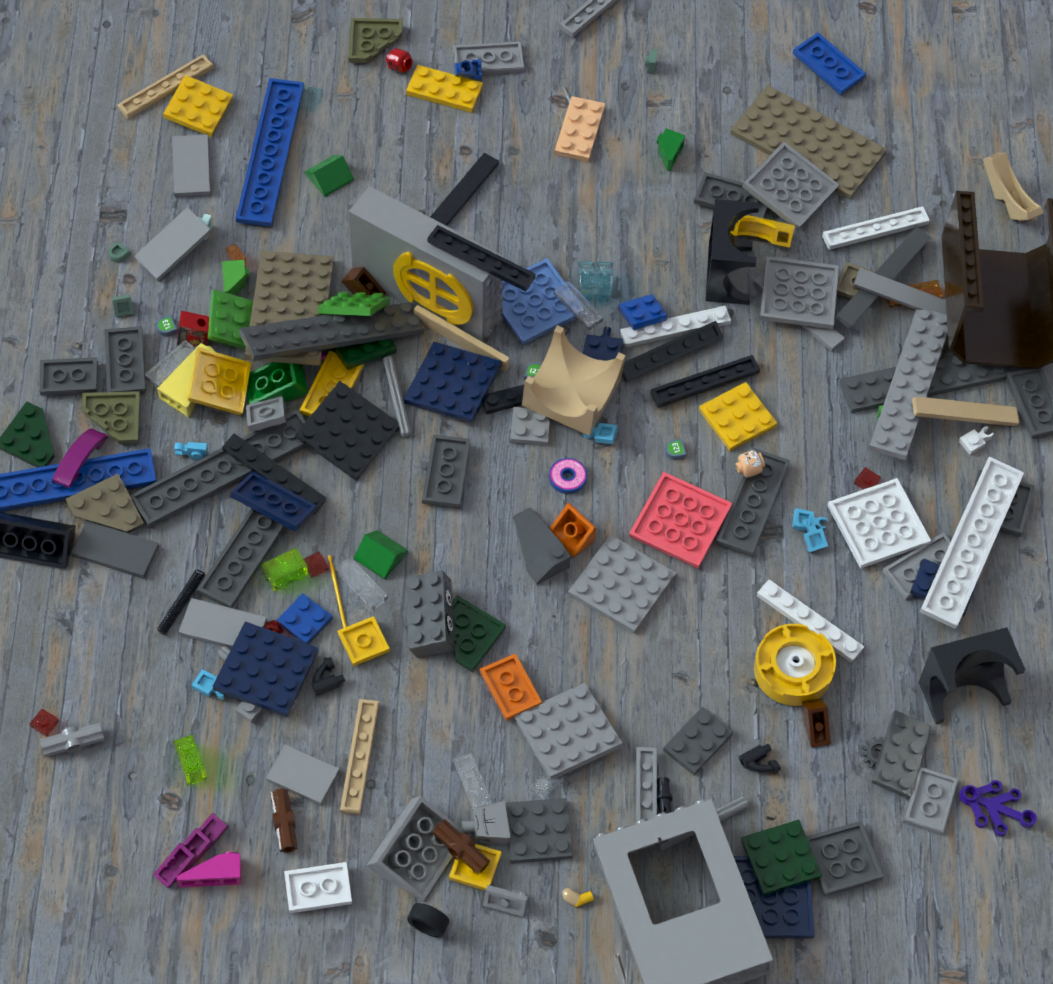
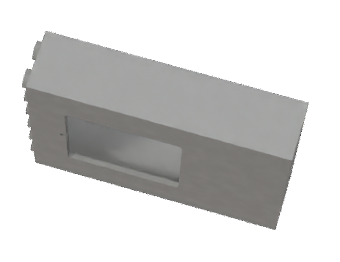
(703, 946)

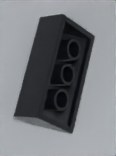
(36, 540)

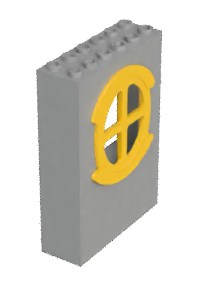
(393, 243)

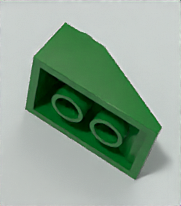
(276, 380)

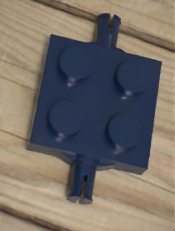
(603, 346)

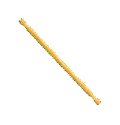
(337, 592)

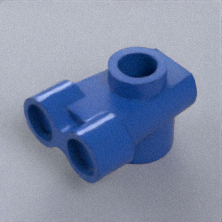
(472, 69)

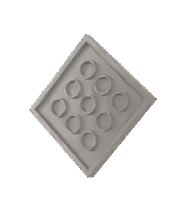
(790, 185)
(799, 292)
(622, 584)
(568, 731)

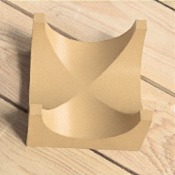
(572, 385)

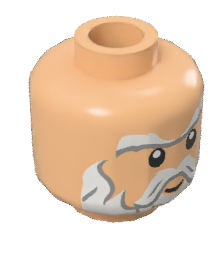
(750, 463)

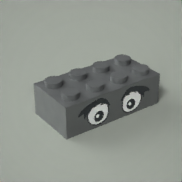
(430, 614)

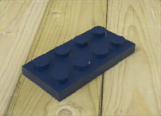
(273, 501)

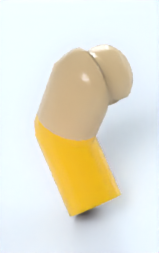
(575, 898)

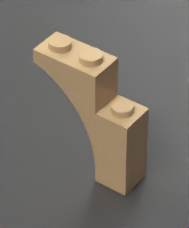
(1007, 187)

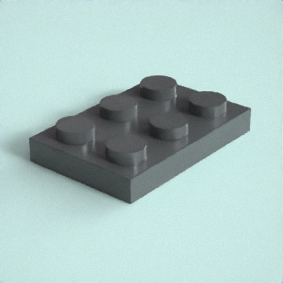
(68, 376)
(698, 741)

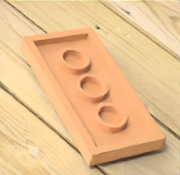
(579, 129)

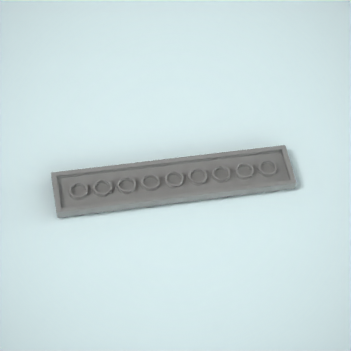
(911, 378)

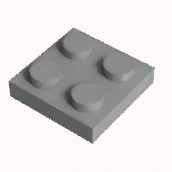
(266, 414)
(529, 427)

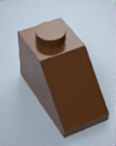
(361, 281)
(816, 722)

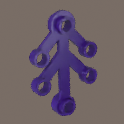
(994, 806)

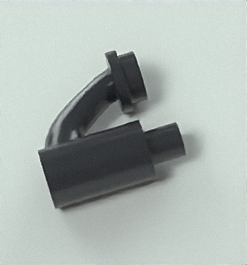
(326, 684)
(750, 758)

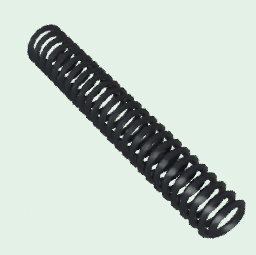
(180, 604)

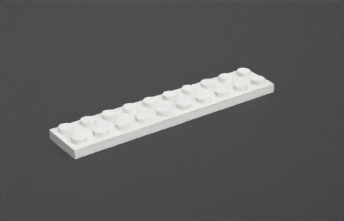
(971, 543)

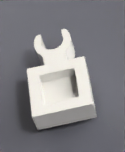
(975, 441)

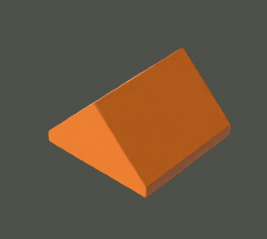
(573, 530)

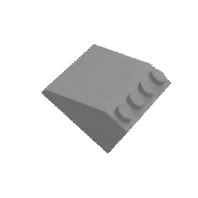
(411, 852)

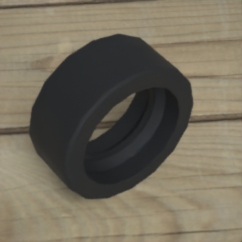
(428, 920)

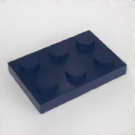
(924, 579)

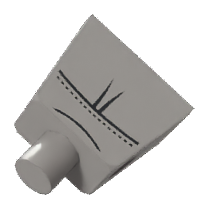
(489, 825)

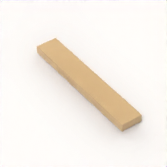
(164, 87)
(459, 336)
(965, 411)
(359, 757)

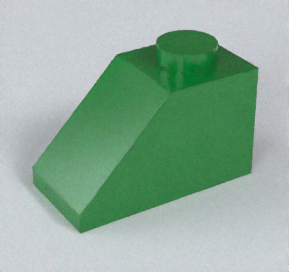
(670, 147)

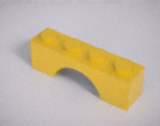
(773, 231)

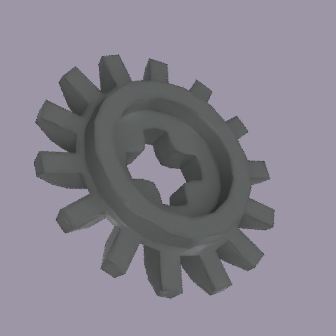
(870, 750)

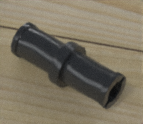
(664, 797)

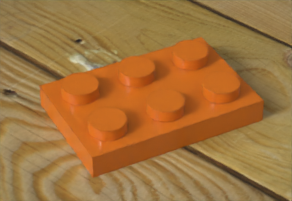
(510, 686)

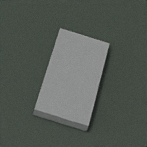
(495, 57)
(191, 165)
(173, 244)
(904, 570)
(216, 622)

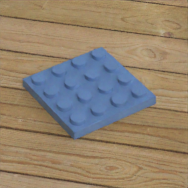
(538, 309)

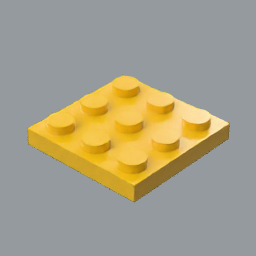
(198, 105)
(219, 381)
(737, 416)

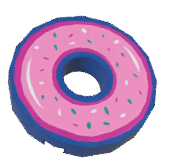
(570, 466)

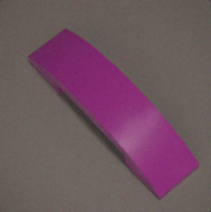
(77, 455)

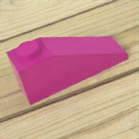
(217, 871)

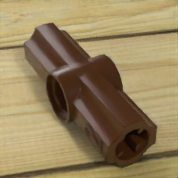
(284, 820)
(461, 846)

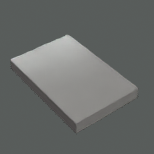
(302, 774)
(931, 801)

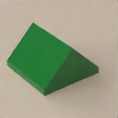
(330, 174)
(379, 553)

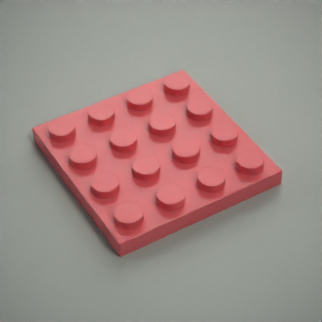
(680, 520)

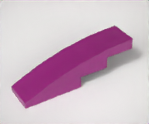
(191, 850)

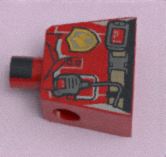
(193, 328)

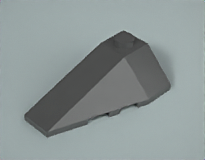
(541, 548)

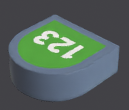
(166, 326)
(532, 369)
(675, 449)

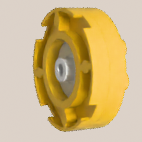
(794, 664)

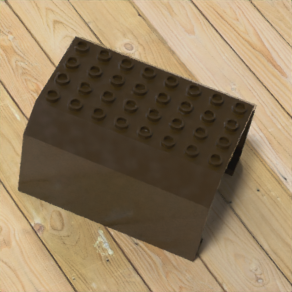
(996, 299)

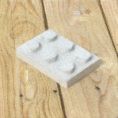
(318, 887)

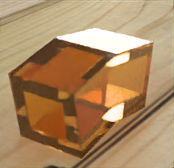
(235, 253)

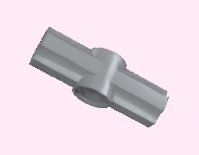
(72, 739)

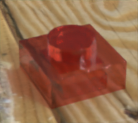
(867, 479)
(315, 564)
(44, 722)

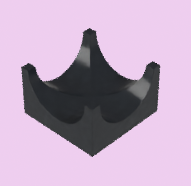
(726, 251)
(969, 661)

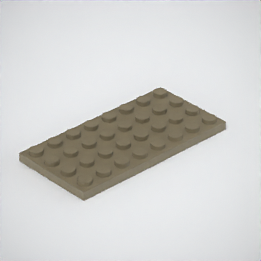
(821, 140)
(290, 289)

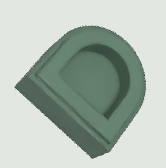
(118, 252)

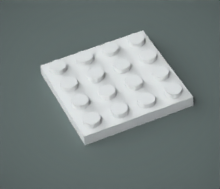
(878, 523)

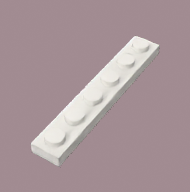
(875, 228)
(674, 326)
(802, 614)

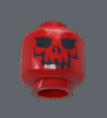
(399, 60)

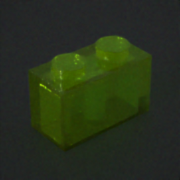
(284, 569)
(190, 759)

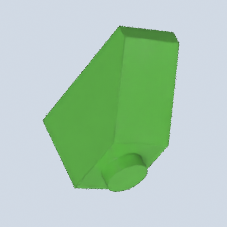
(234, 276)

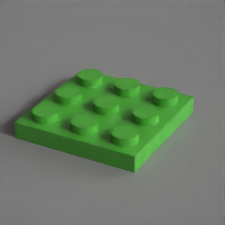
(354, 304)
(226, 318)

